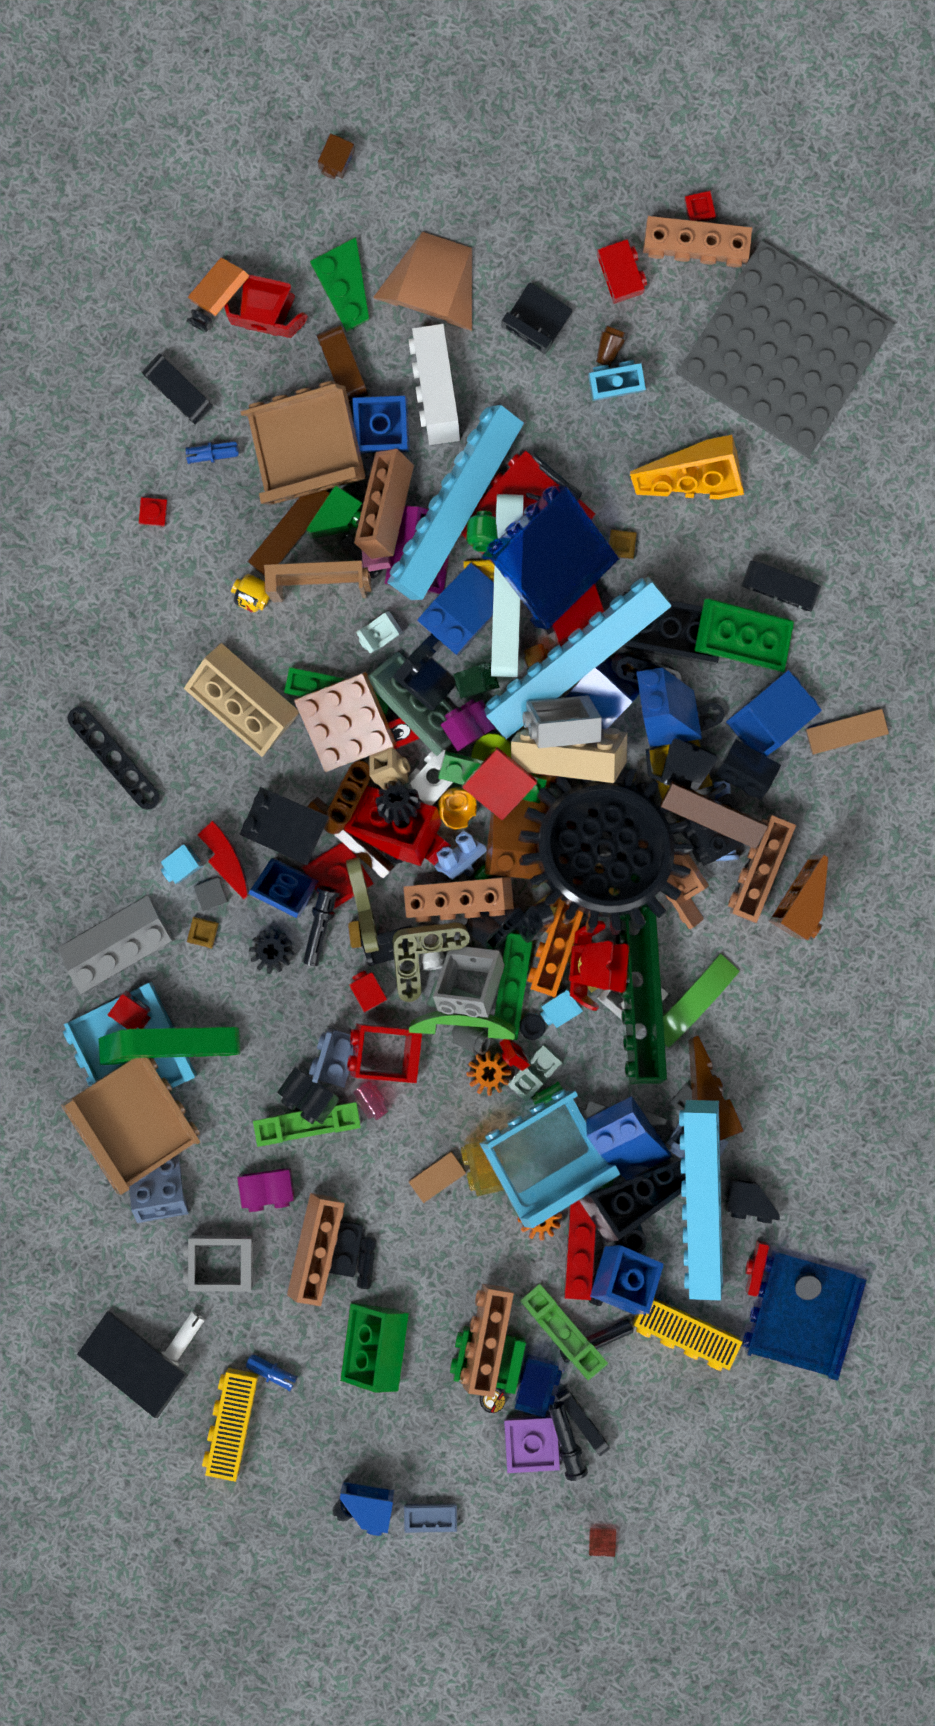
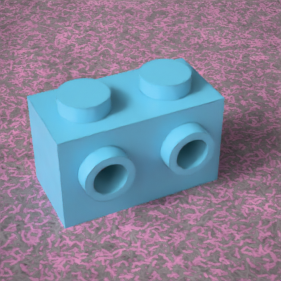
(616, 382)

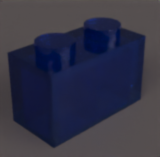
(537, 1385)

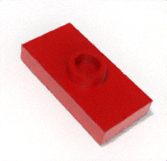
(755, 1268)

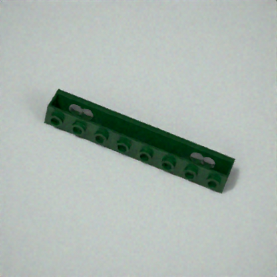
(643, 1003)

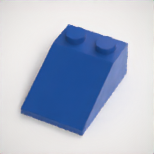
(461, 610)
(284, 888)
(626, 1138)

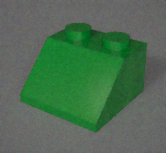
(336, 515)

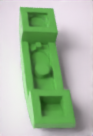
(698, 998)
(496, 1026)
(293, 1126)
(563, 1332)

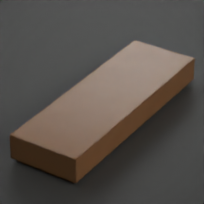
(847, 731)

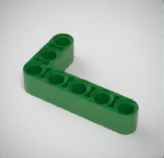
(168, 1043)

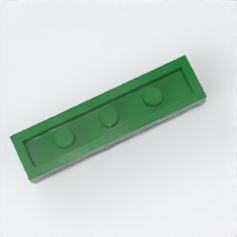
(304, 682)
(459, 768)
(513, 980)

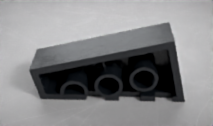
(632, 1201)

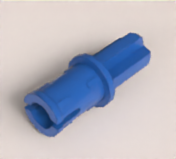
(212, 452)
(270, 1372)

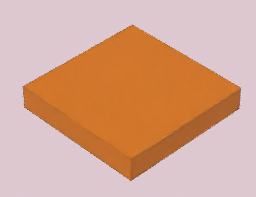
(218, 286)

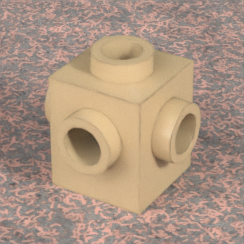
(388, 767)

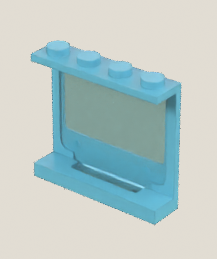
(546, 1159)

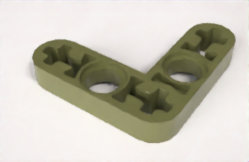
(363, 905)
(417, 946)

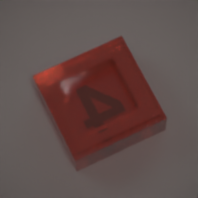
(602, 1542)

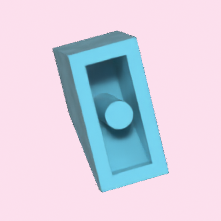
(180, 864)
(560, 1008)

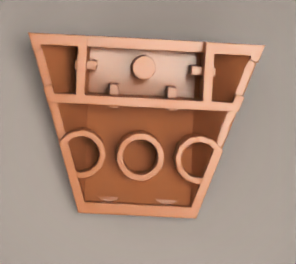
(433, 280)

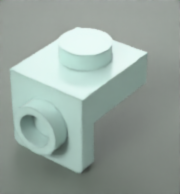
(379, 632)

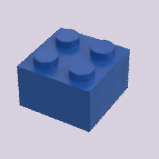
(381, 423)
(627, 1280)

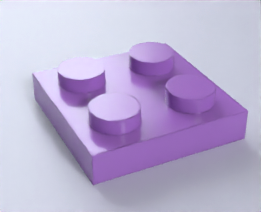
(531, 1445)

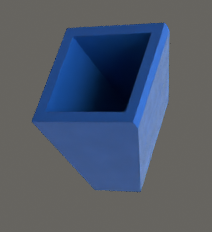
(607, 692)
(667, 708)
(774, 715)

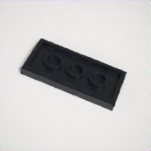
(132, 1364)

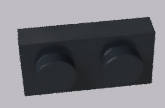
(346, 1249)

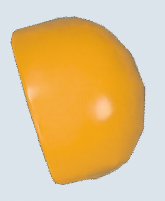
(457, 807)

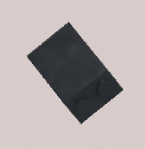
(284, 825)

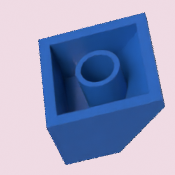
(368, 1506)

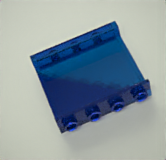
(551, 555)
(803, 1331)

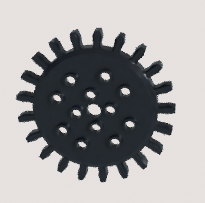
(612, 805)

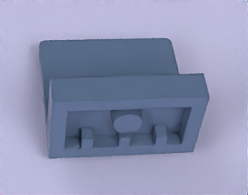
(333, 1059)
(159, 1193)

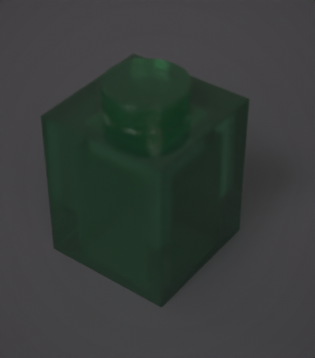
(475, 681)

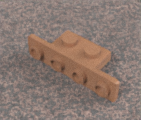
(690, 886)

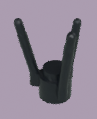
(556, 478)

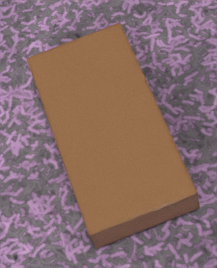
(437, 1177)

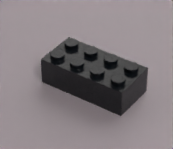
(673, 634)

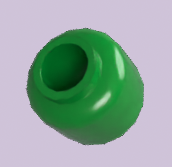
(481, 530)

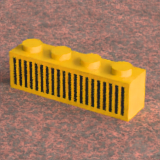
(689, 1333)
(231, 1424)

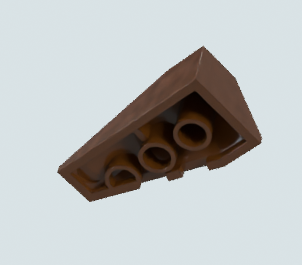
(709, 1088)

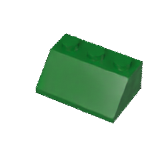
(374, 1347)

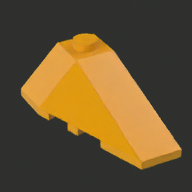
(702, 468)

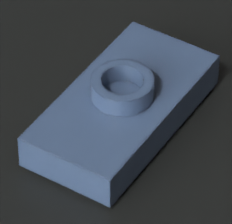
(430, 1518)

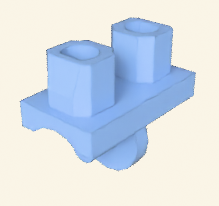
(461, 858)

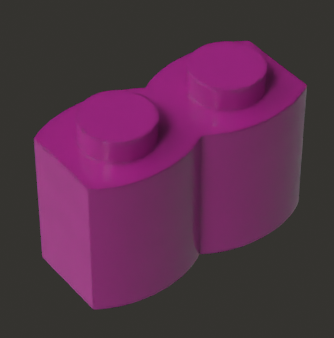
(467, 725)
(266, 1189)

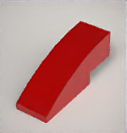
(225, 859)

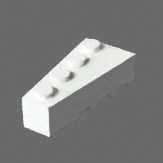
(435, 384)

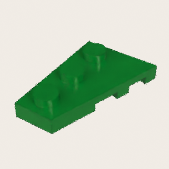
(343, 283)

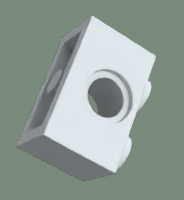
(429, 792)

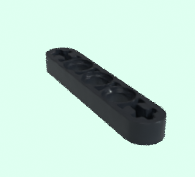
(102, 752)

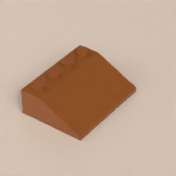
(505, 849)
(804, 901)

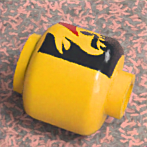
(250, 593)

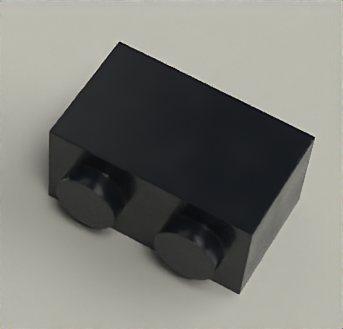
(748, 769)

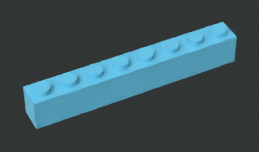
(454, 502)
(579, 655)
(702, 1198)

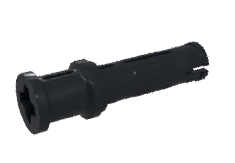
(322, 914)
(570, 1451)

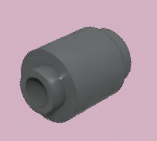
(471, 1038)

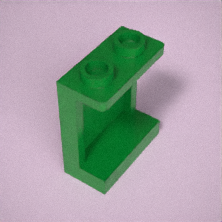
(510, 1361)

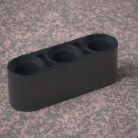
(177, 389)
(781, 584)

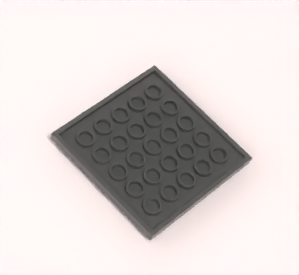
(784, 349)

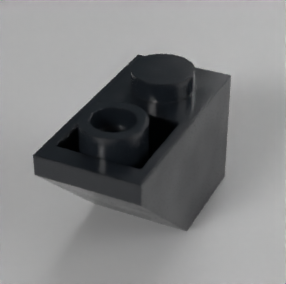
(749, 1199)

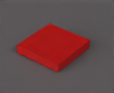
(499, 783)
(332, 871)

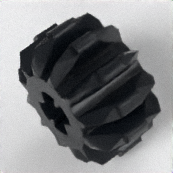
(398, 803)
(278, 945)

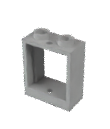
(562, 721)
(462, 959)
(189, 1273)

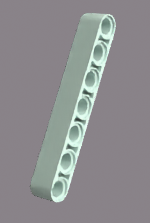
(506, 601)

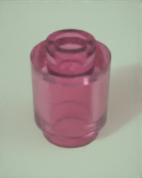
(371, 1100)

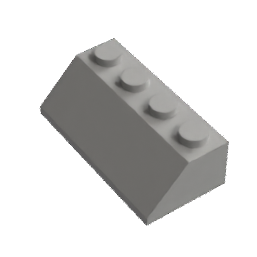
(115, 944)

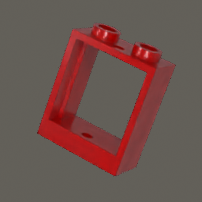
(410, 1058)

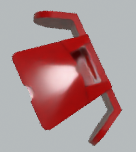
(267, 305)
(601, 967)

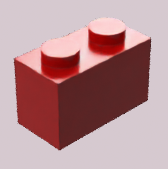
(621, 271)

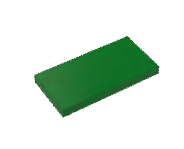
(744, 635)

